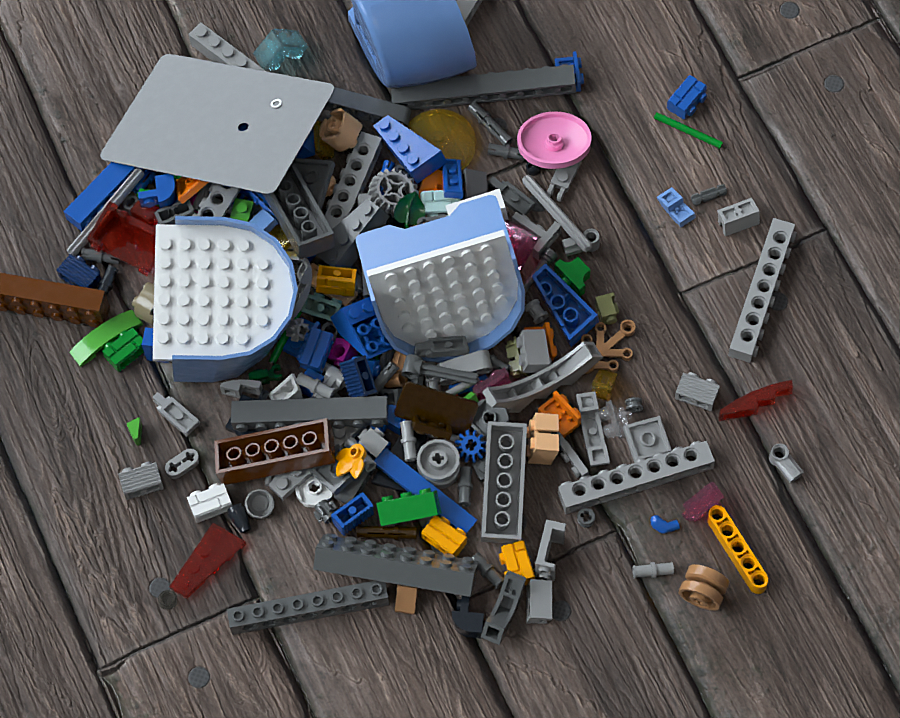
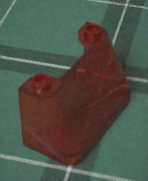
(124, 238)

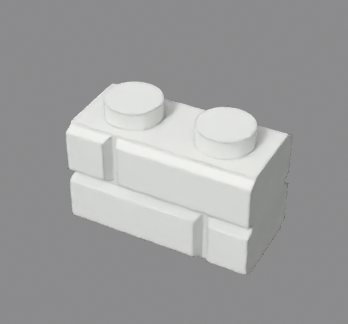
(209, 502)

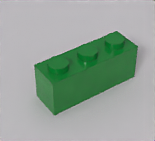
(408, 507)

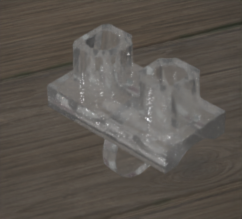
(610, 412)

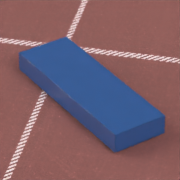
(452, 179)

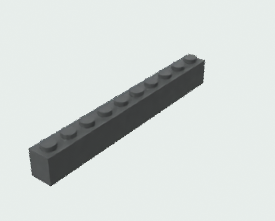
(488, 87)

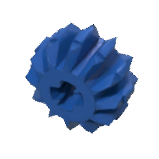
(464, 443)

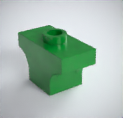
(573, 274)

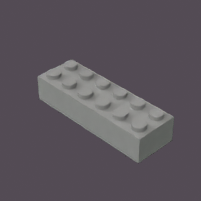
(504, 482)

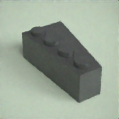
(362, 219)

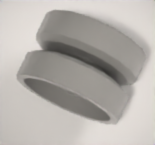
(439, 463)

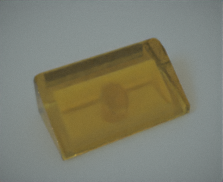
(322, 149)

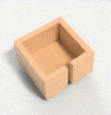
(542, 444)

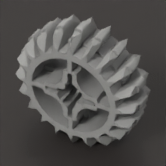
(393, 185)

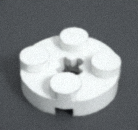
(310, 498)

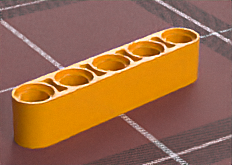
(737, 558)

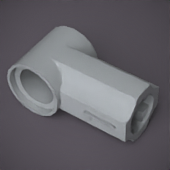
(571, 247)
(334, 379)
(786, 464)

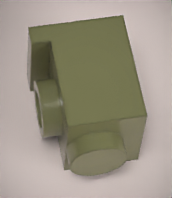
(606, 308)

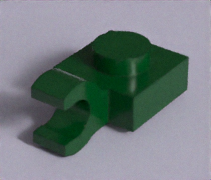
(266, 376)

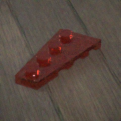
(211, 552)

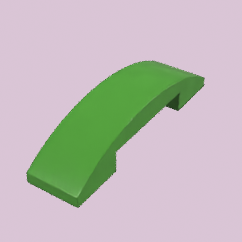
(108, 331)

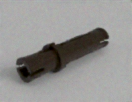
(387, 532)

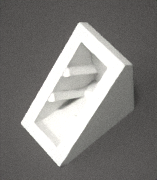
(287, 390)

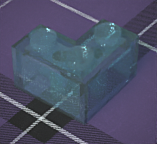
(278, 46)

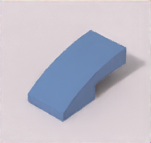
(675, 207)
(264, 221)

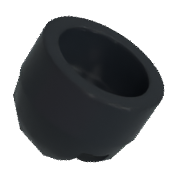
(534, 170)

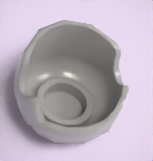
(259, 503)

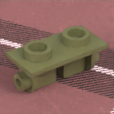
(514, 352)

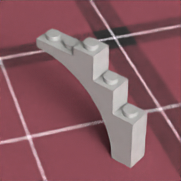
(543, 383)

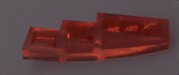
(749, 403)

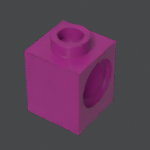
(341, 352)

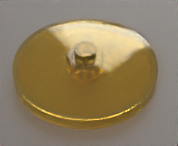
(447, 132)

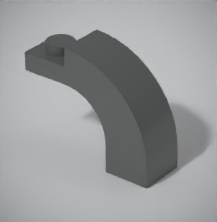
(505, 608)

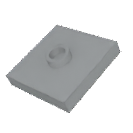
(646, 438)

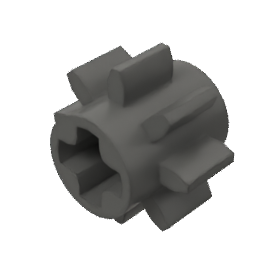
(324, 510)

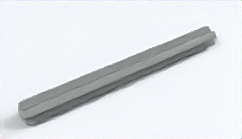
(117, 198)
(557, 213)

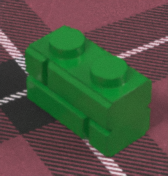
(124, 349)

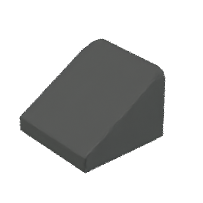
(392, 394)

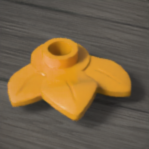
(351, 460)

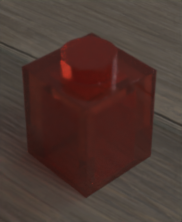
(144, 213)

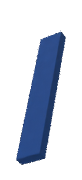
(413, 481)

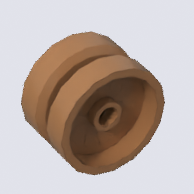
(704, 587)

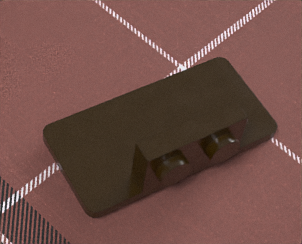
(435, 411)

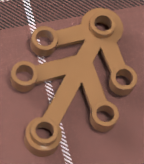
(605, 348)

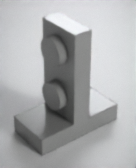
(545, 239)

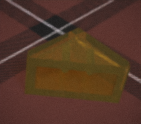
(604, 384)

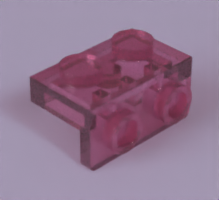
(496, 378)
(701, 502)

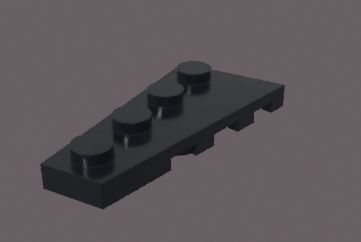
(384, 480)

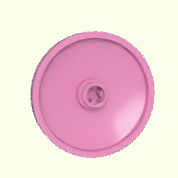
(554, 140)

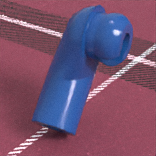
(663, 526)

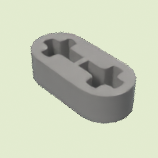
(182, 464)

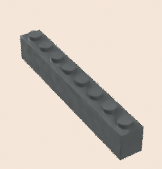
(286, 412)

